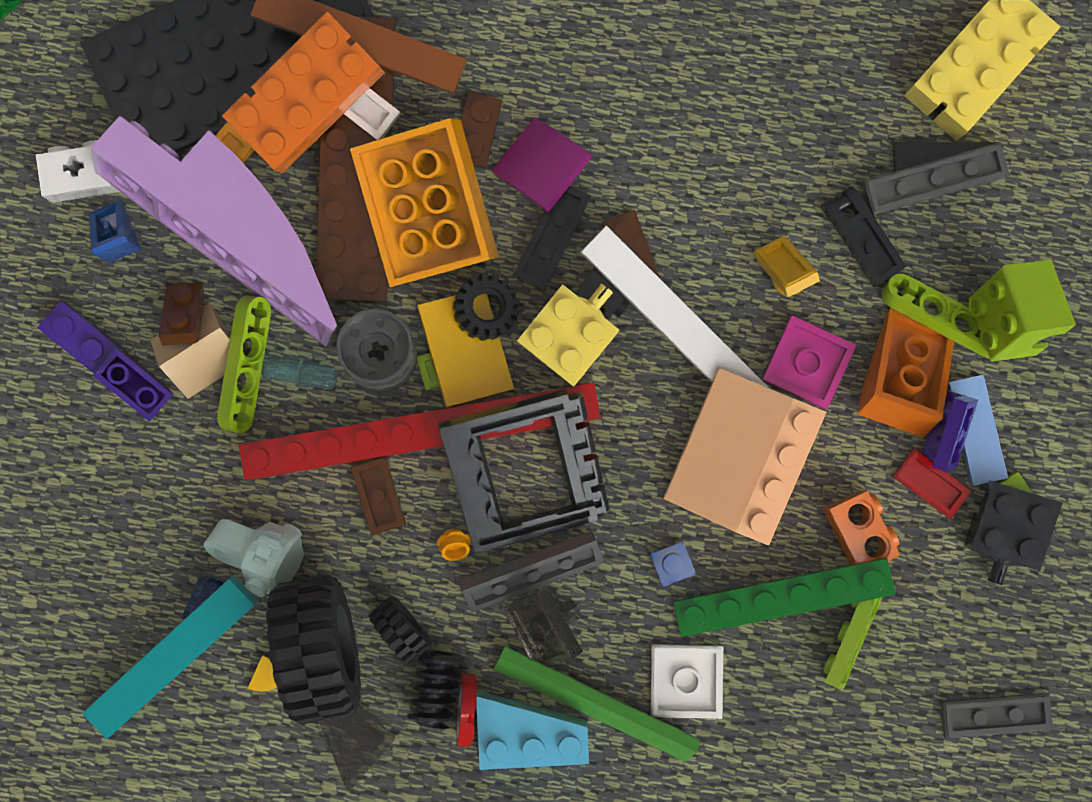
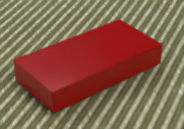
(931, 484)

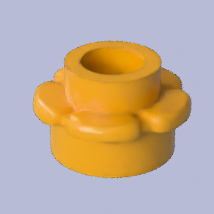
(454, 544)

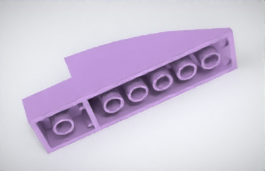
(221, 213)

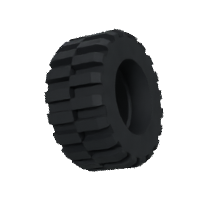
(313, 649)

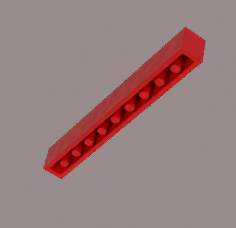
(379, 438)

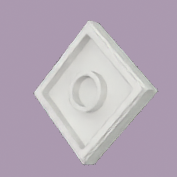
(686, 681)

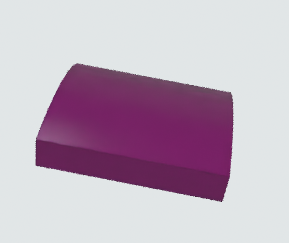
(541, 164)

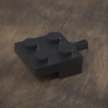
(1012, 528)

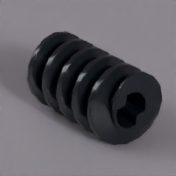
(435, 689)

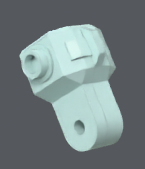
(263, 555)

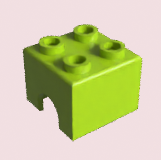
(1019, 309)

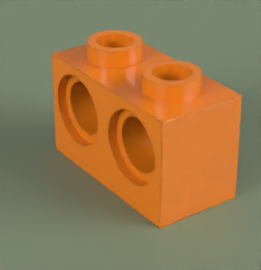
(853, 536)

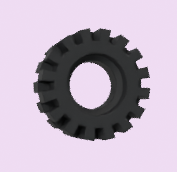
(498, 289)
(400, 630)

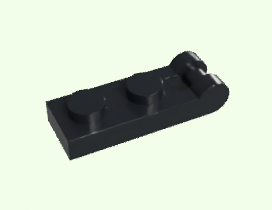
(863, 236)

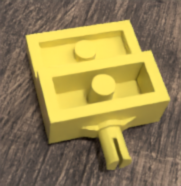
(570, 333)

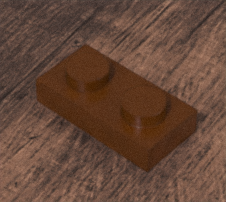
(479, 126)
(629, 231)
(182, 313)
(378, 496)

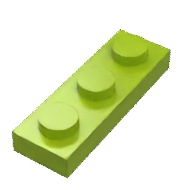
(852, 637)

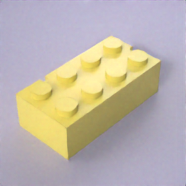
(981, 63)

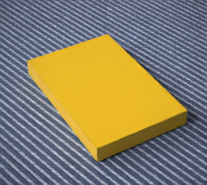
(463, 365)

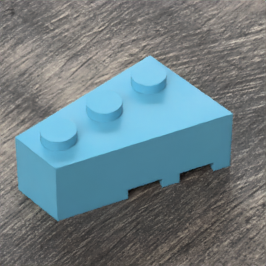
(527, 735)

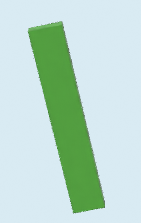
(597, 704)

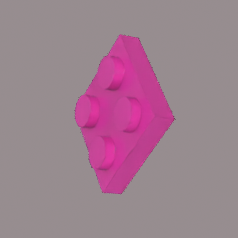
(808, 362)

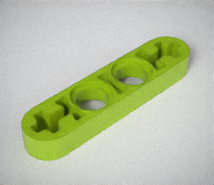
(948, 310)
(239, 363)

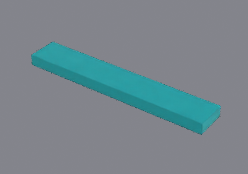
(170, 657)

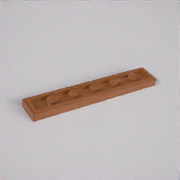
(383, 45)

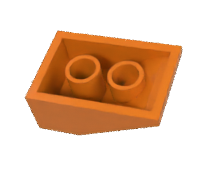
(907, 376)

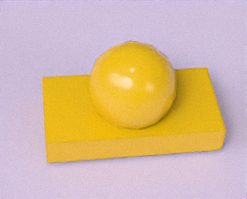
(786, 267)

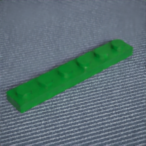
(784, 597)

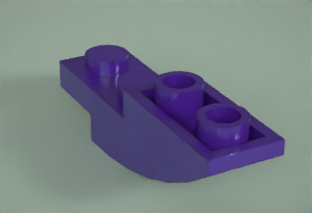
(106, 359)

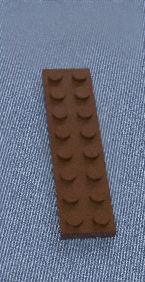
(346, 244)

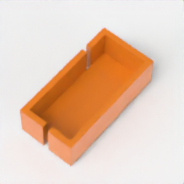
(303, 93)

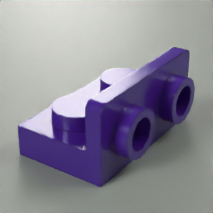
(948, 437)

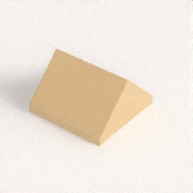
(199, 363)

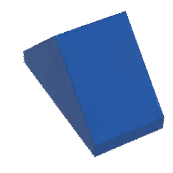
(112, 232)

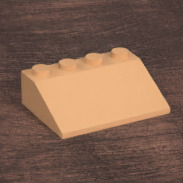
(744, 456)

